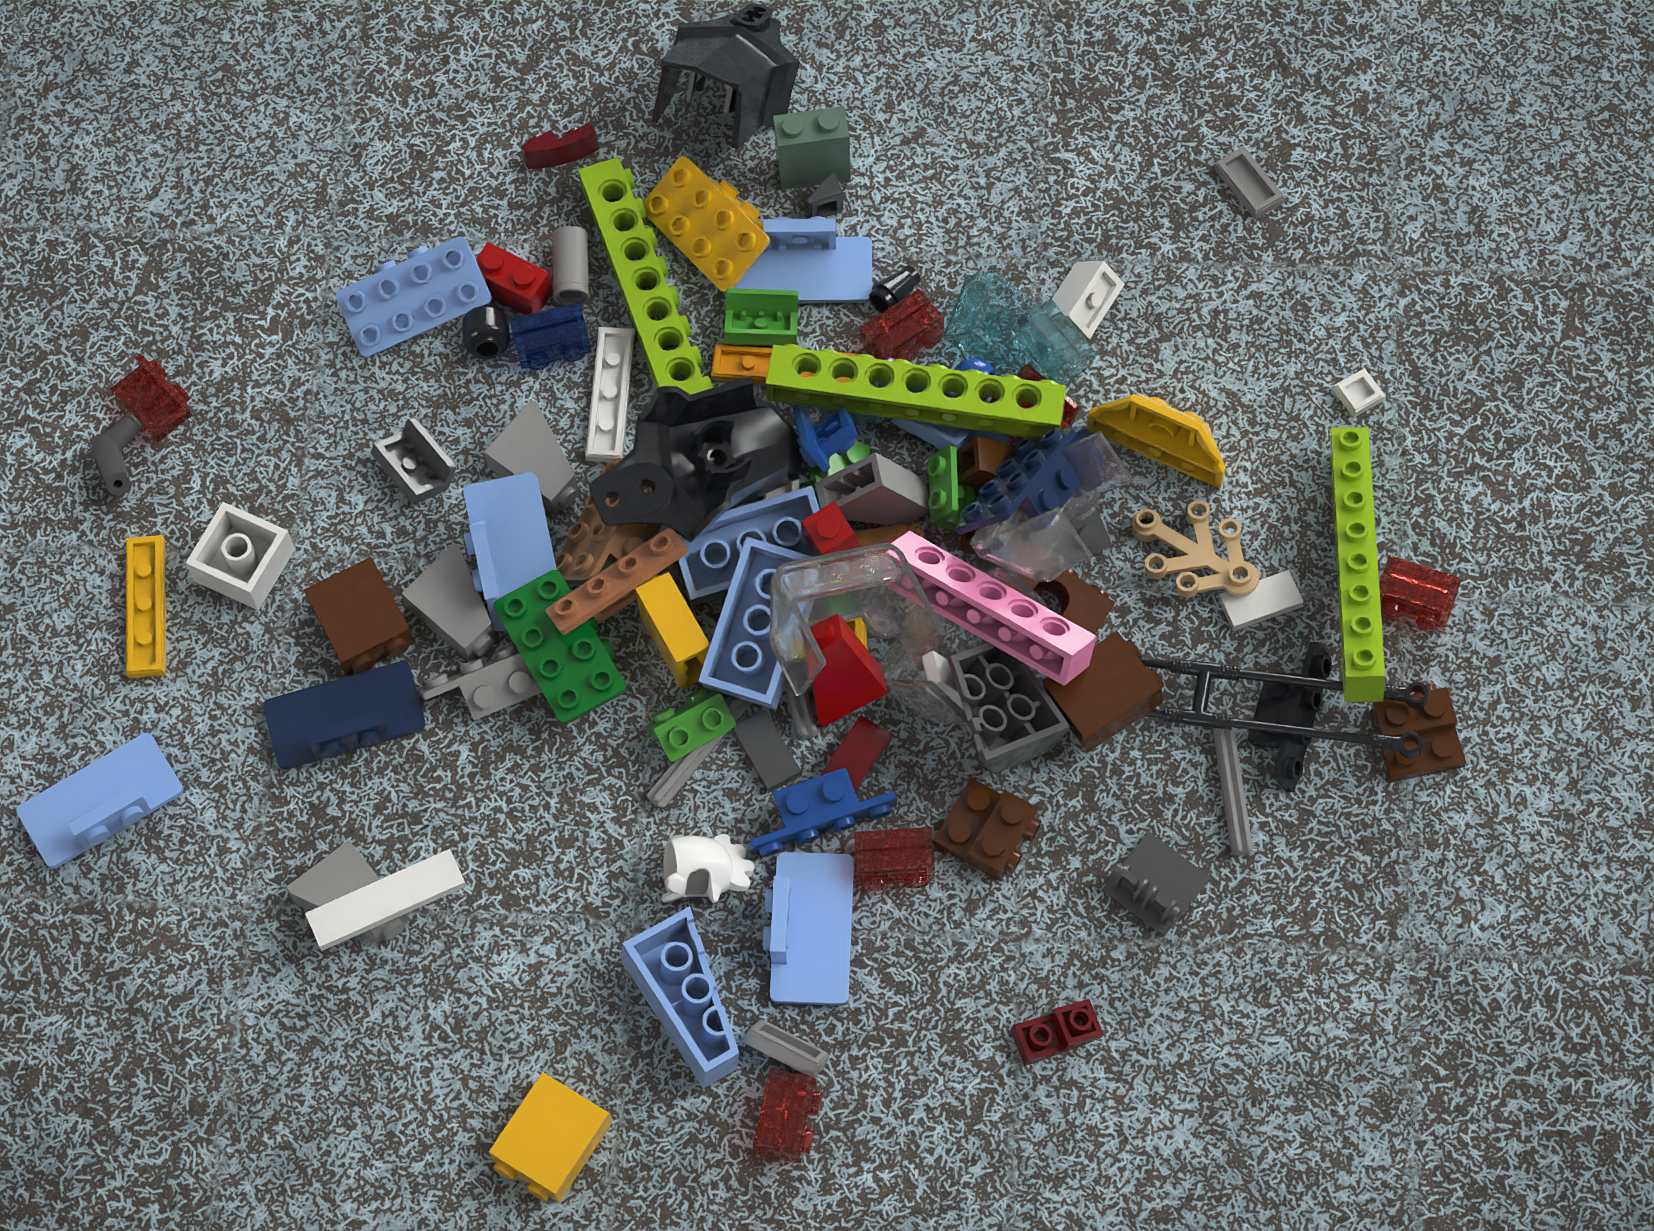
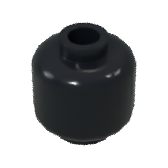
(486, 332)

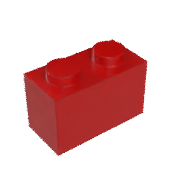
(514, 280)

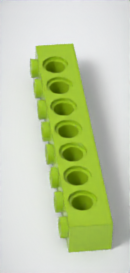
(610, 181)
(896, 400)
(1357, 565)

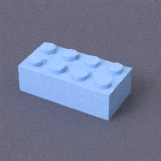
(715, 554)
(740, 650)

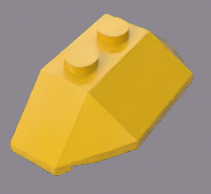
(1161, 434)

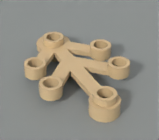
(1198, 554)

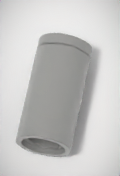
(570, 265)

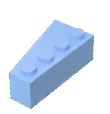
(682, 992)

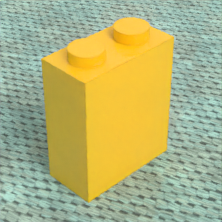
(673, 628)
(549, 1138)

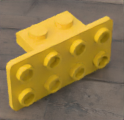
(707, 223)

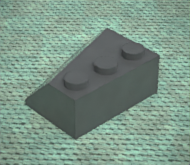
(1005, 707)

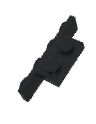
(1294, 707)

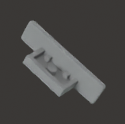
(489, 684)

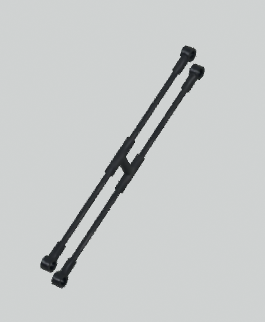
(1200, 717)

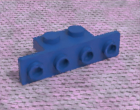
(823, 440)
(816, 807)

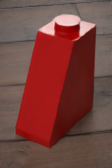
(828, 531)
(849, 676)

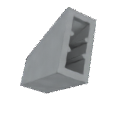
(532, 447)
(875, 492)
(450, 605)
(338, 876)

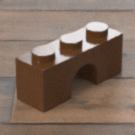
(978, 466)
(1079, 601)

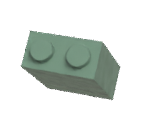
(812, 147)

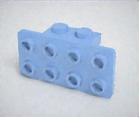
(813, 262)
(413, 295)
(507, 536)
(99, 800)
(810, 928)

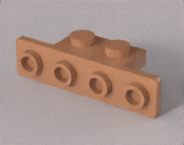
(616, 585)

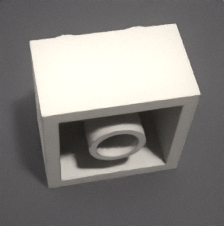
(240, 556)

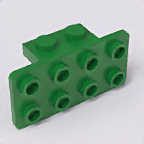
(571, 668)

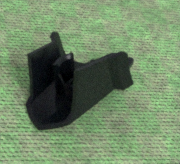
(743, 55)
(699, 459)

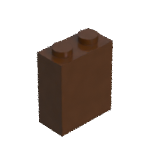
(359, 617)
(1107, 693)

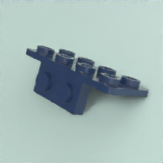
(1032, 478)
(344, 715)

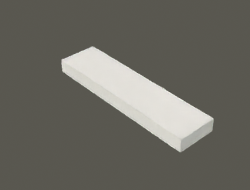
(610, 394)
(385, 899)

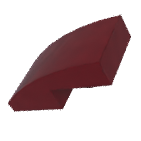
(549, 151)
(859, 751)
(1057, 1032)

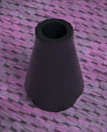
(894, 288)

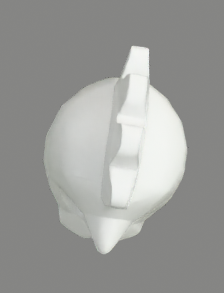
(704, 867)

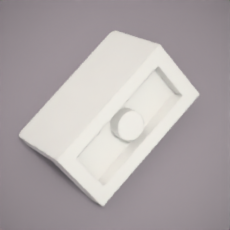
(1088, 295)

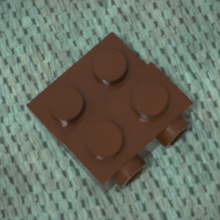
(1434, 724)
(988, 829)

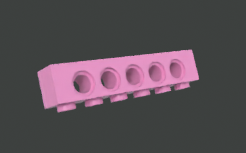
(998, 612)

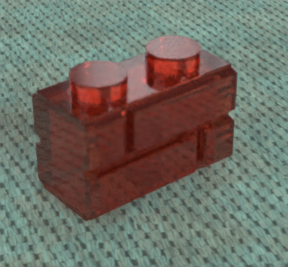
(903, 328)
(1417, 593)
(894, 858)
(786, 1116)

